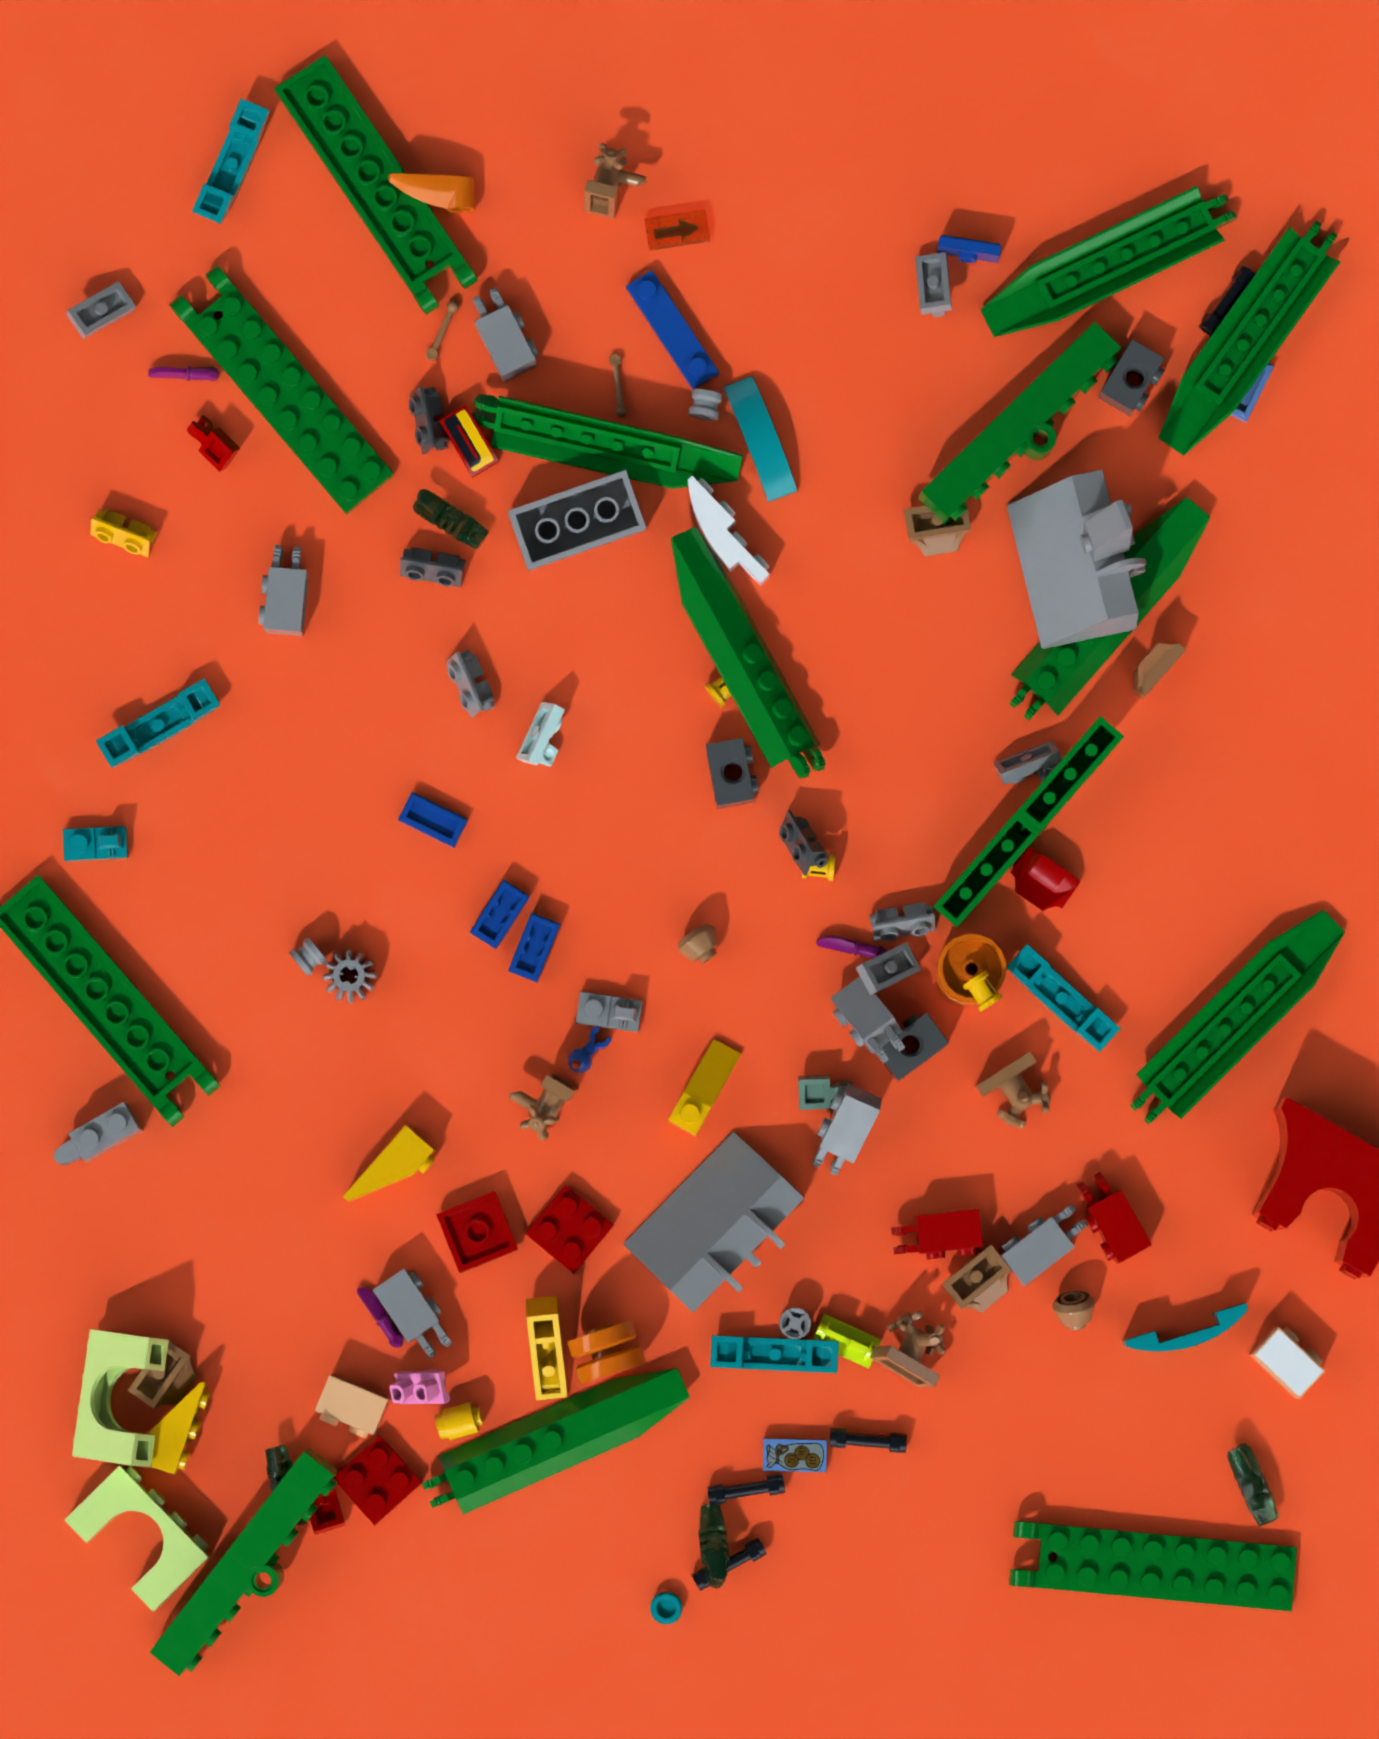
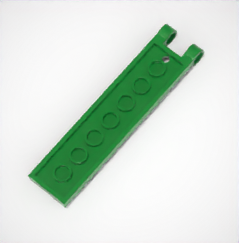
(361, 168)
(285, 394)
(101, 996)
(1159, 1566)

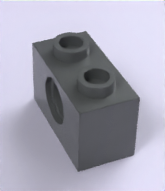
(1135, 360)
(728, 792)
(929, 1040)

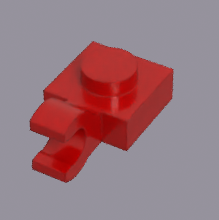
(216, 444)

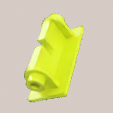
(853, 1343)

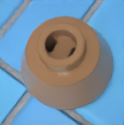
(699, 944)
(1074, 1309)

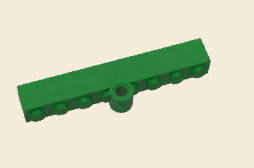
(1019, 423)
(1028, 821)
(244, 1562)

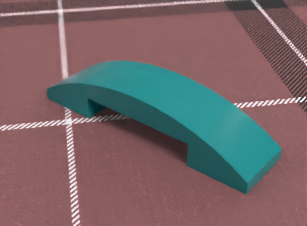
(232, 162)
(760, 438)
(158, 725)
(1062, 998)
(1223, 1318)
(774, 1354)

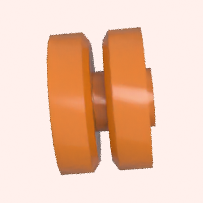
(957, 955)
(606, 1351)

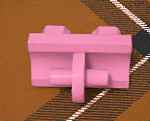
(419, 1387)

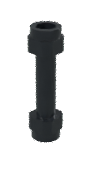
(1212, 320)
(895, 1442)
(773, 1485)
(753, 1550)

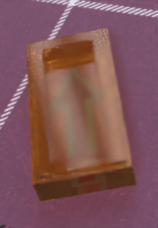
(677, 229)

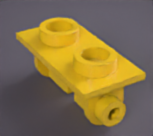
(109, 528)

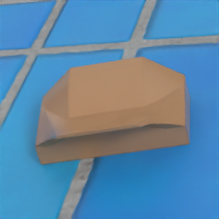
(931, 534)
(1154, 667)
(979, 1281)
(165, 1387)

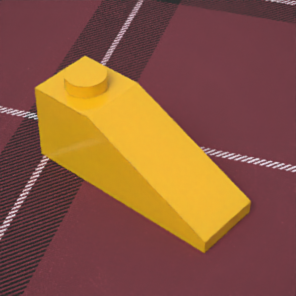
(704, 1087)
(397, 1162)
(546, 1347)

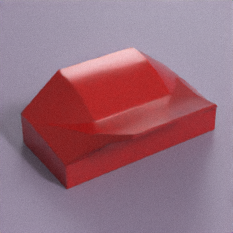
(1043, 880)

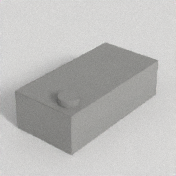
(576, 520)

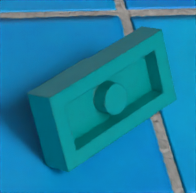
(95, 843)

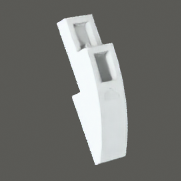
(715, 522)

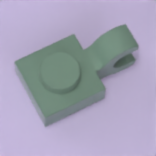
(817, 1092)

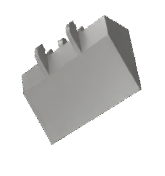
(1065, 588)
(714, 1222)

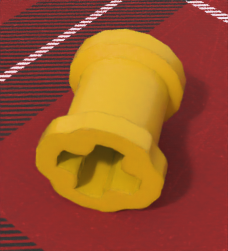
(718, 691)
(826, 871)
(983, 991)

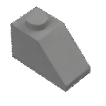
(1107, 532)

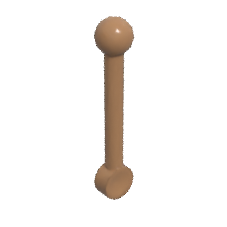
(432, 353)
(615, 361)

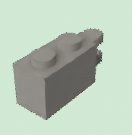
(504, 338)
(285, 595)
(868, 1019)
(847, 1127)
(99, 1135)
(1041, 1246)
(411, 1310)

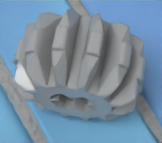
(352, 965)

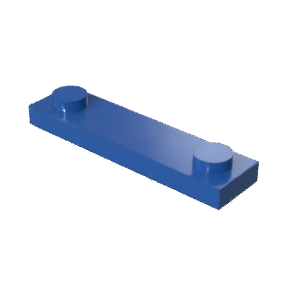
(672, 330)

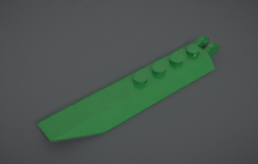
(1107, 263)
(1248, 337)
(602, 444)
(743, 657)
(1063, 670)
(1238, 1016)
(557, 1438)

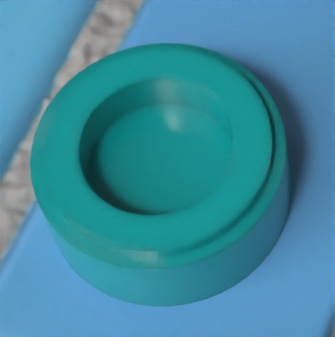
(666, 1608)

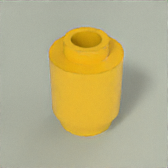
(459, 1421)

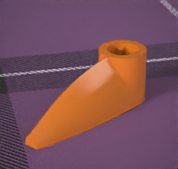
(443, 191)

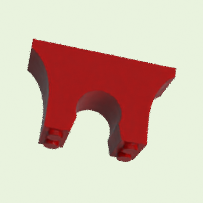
(1328, 1158)

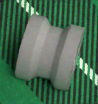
(705, 404)
(308, 956)
(796, 1325)

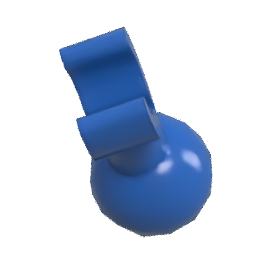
(583, 1056)

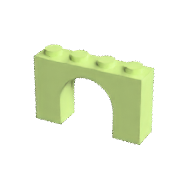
(96, 1430)
(181, 1551)

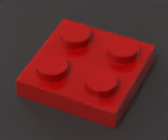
(569, 1229)
(477, 1232)
(377, 1480)

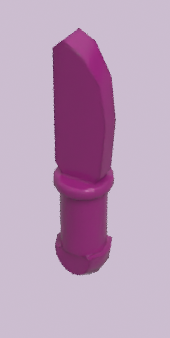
(189, 373)
(849, 946)
(379, 1314)

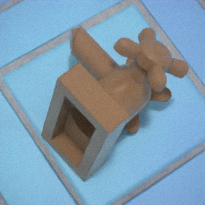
(602, 192)
(1016, 1090)
(546, 1109)
(907, 1359)

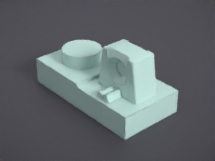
(536, 744)

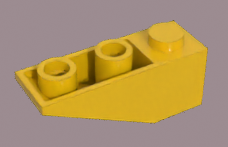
(176, 1430)

